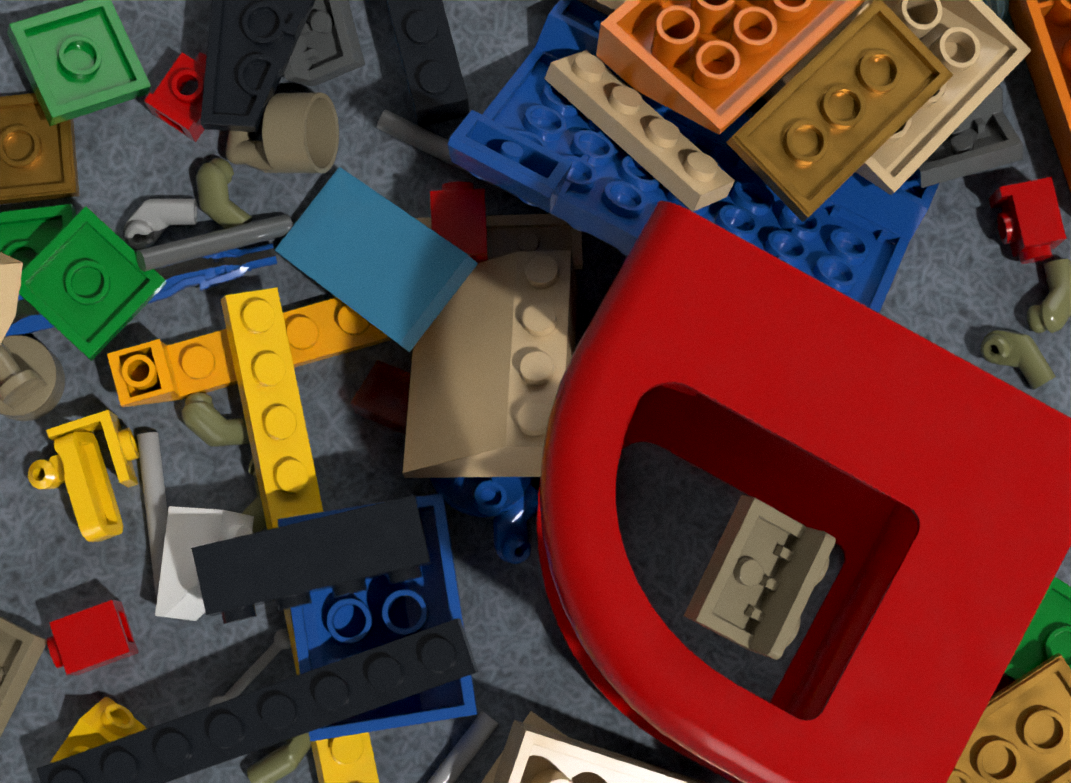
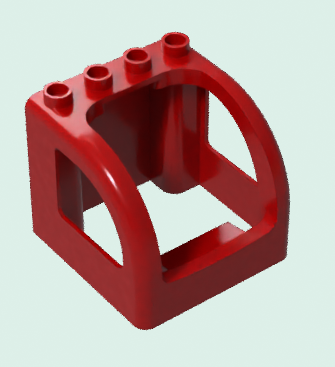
(851, 425)

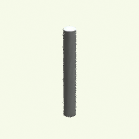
(213, 242)

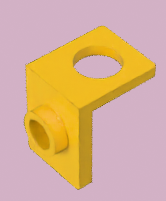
(119, 441)

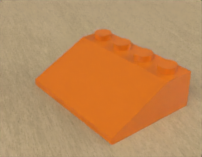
(713, 54)

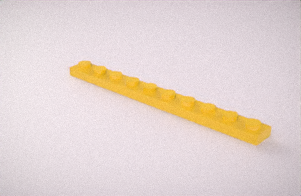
(284, 469)

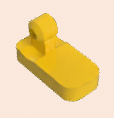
(87, 482)

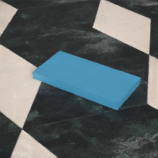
(376, 258)

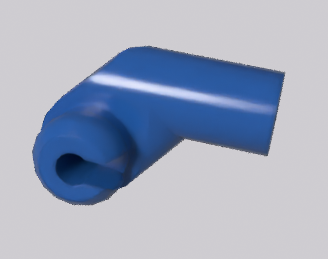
(511, 529)

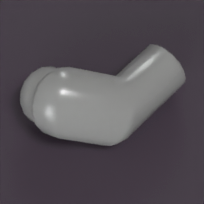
(155, 217)

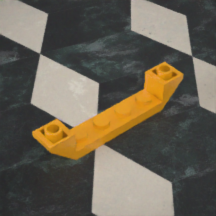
(205, 363)

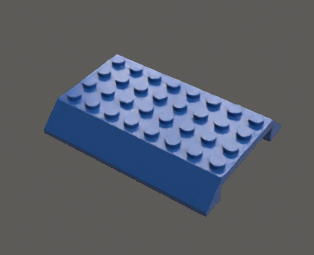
(566, 165)

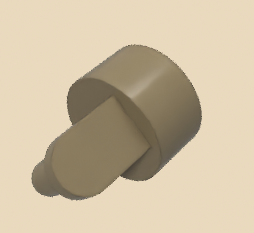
(297, 136)
(29, 379)

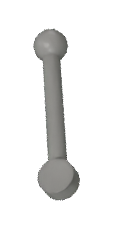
(281, 641)

